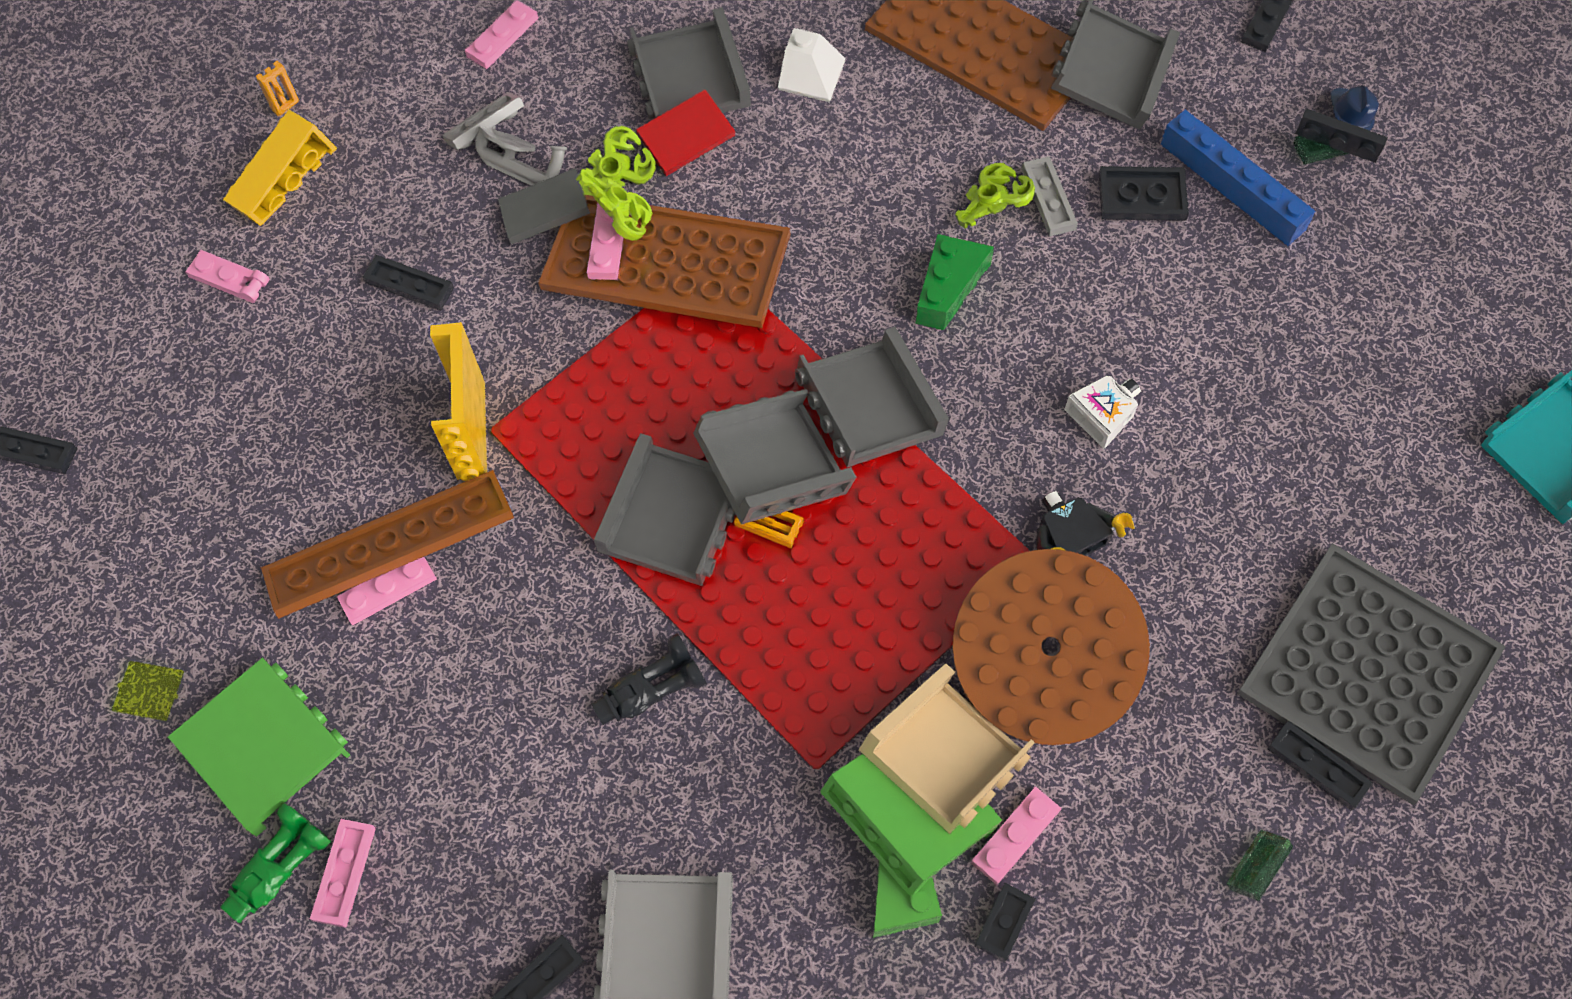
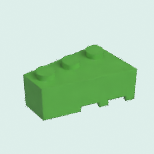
(898, 911)

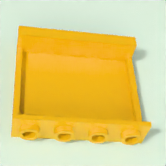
(465, 433)

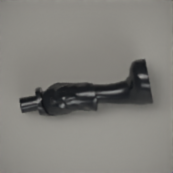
(634, 692)

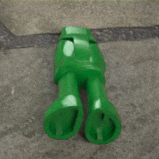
(261, 876)

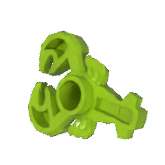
(617, 165)
(994, 197)
(618, 205)

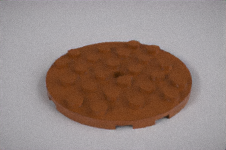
(1099, 639)

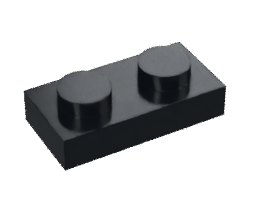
(1005, 922)

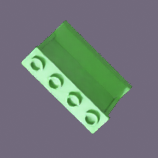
(258, 743)
(896, 827)

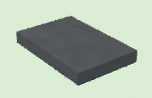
(543, 206)

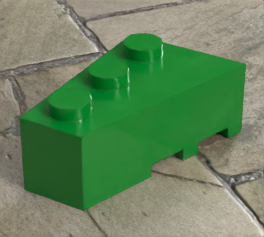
(950, 278)

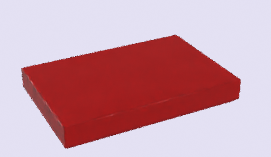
(685, 132)

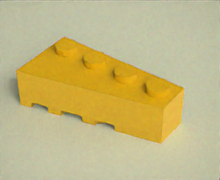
(278, 167)

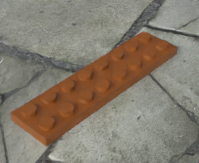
(385, 544)

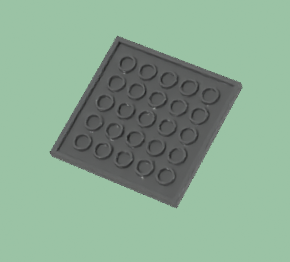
(1372, 672)

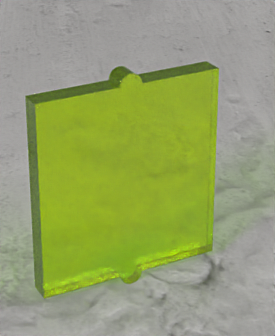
(147, 691)

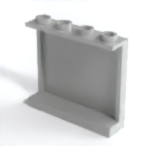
(665, 937)

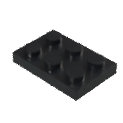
(1143, 193)

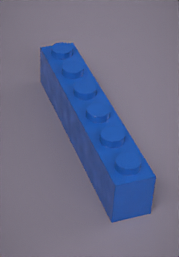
(1237, 177)

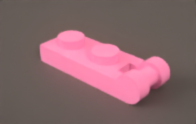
(227, 276)

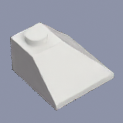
(810, 66)

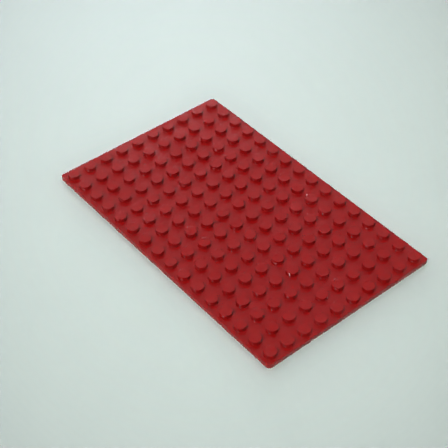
(804, 630)

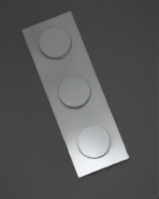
(497, 111)
(1050, 196)

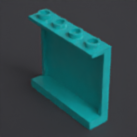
(1538, 445)

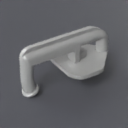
(507, 163)

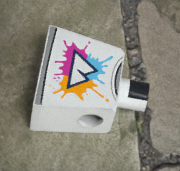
(1104, 408)

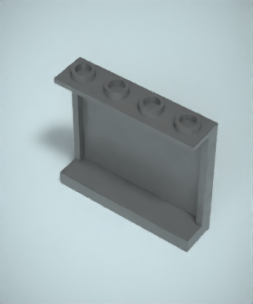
(687, 62)
(1113, 64)
(872, 399)
(770, 456)
(666, 514)

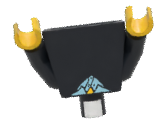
(1078, 525)

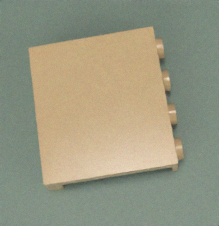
(944, 752)

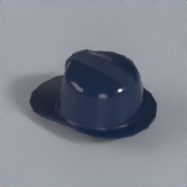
(1355, 106)

